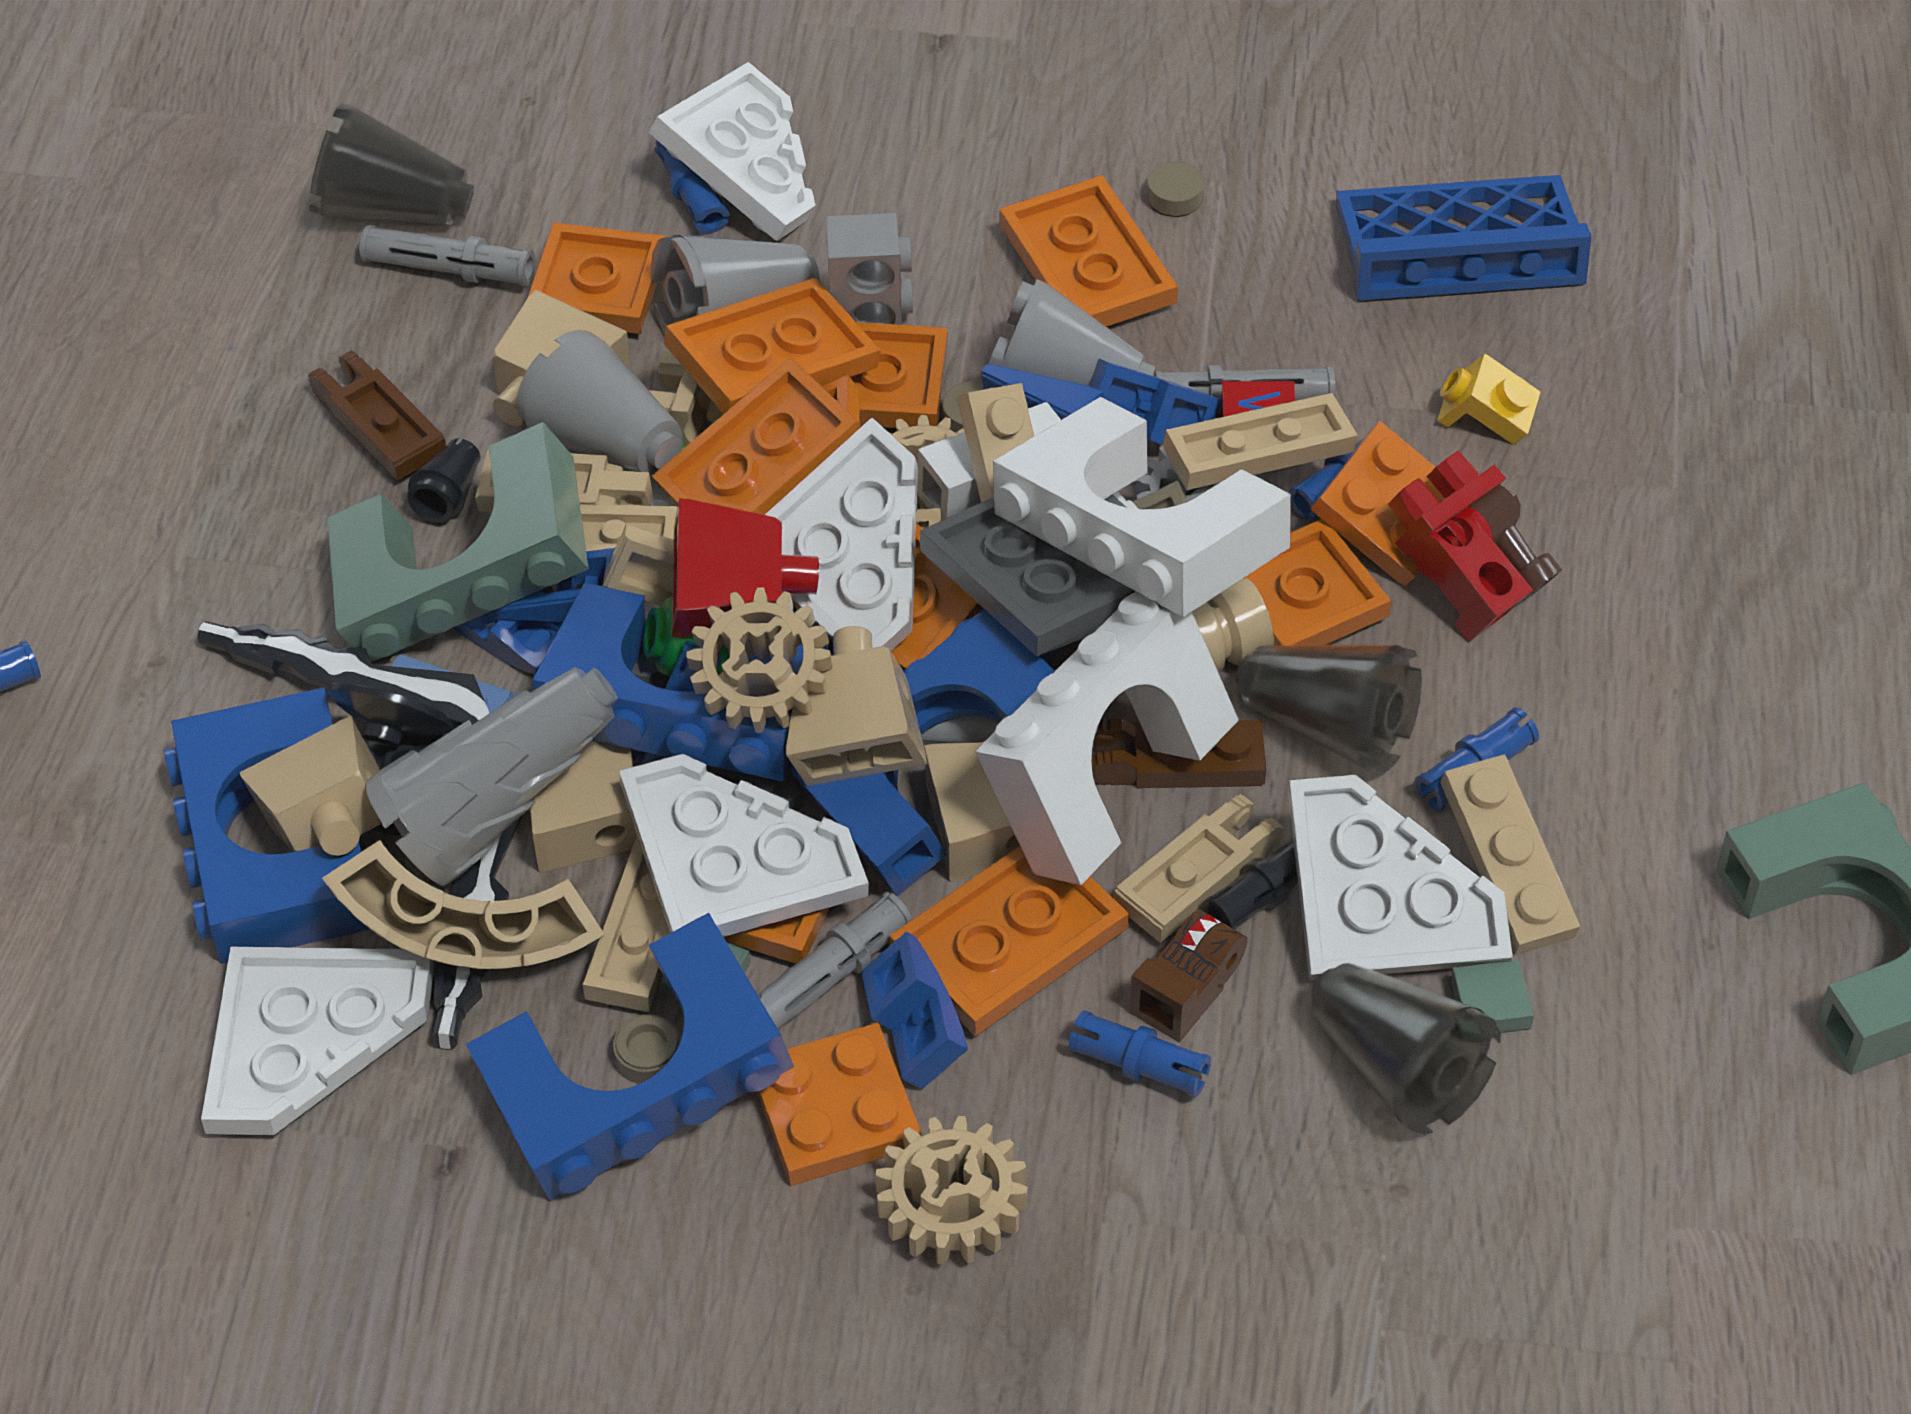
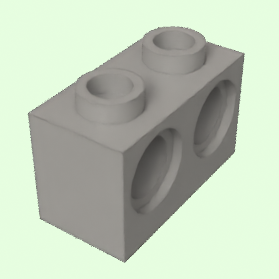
(867, 265)

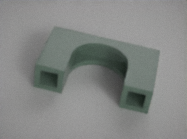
(525, 547)
(1837, 848)

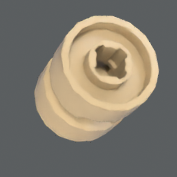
(1234, 623)

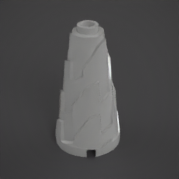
(485, 774)

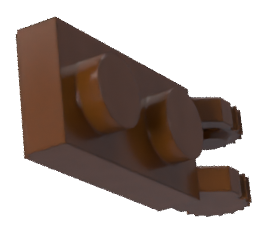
(378, 416)
(1232, 762)

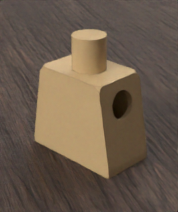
(534, 332)
(861, 721)
(317, 790)
(584, 810)
(965, 810)

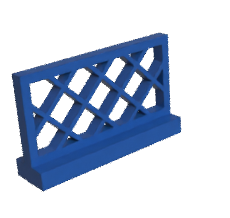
(1453, 260)

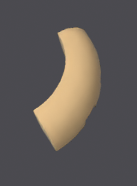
(458, 928)

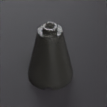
(385, 176)
(1337, 696)
(1407, 1042)

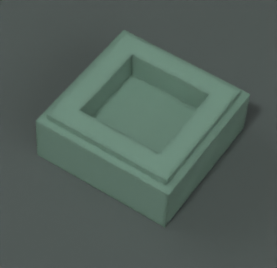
(1497, 991)

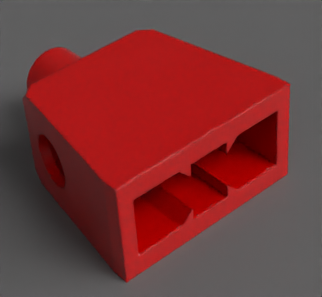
(729, 552)

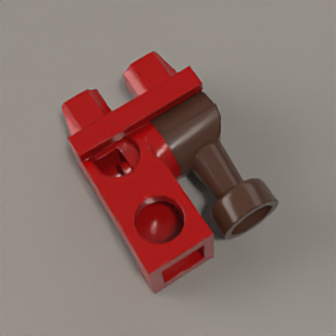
(1470, 542)

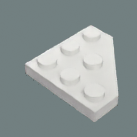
(743, 147)
(862, 527)
(735, 849)
(1386, 888)
(304, 1026)

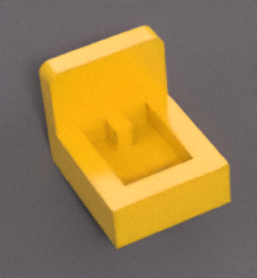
(1490, 396)

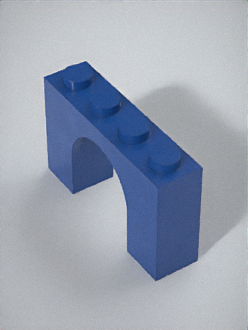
(607, 634)
(971, 673)
(250, 894)
(580, 1131)

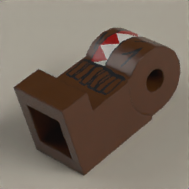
(1187, 974)

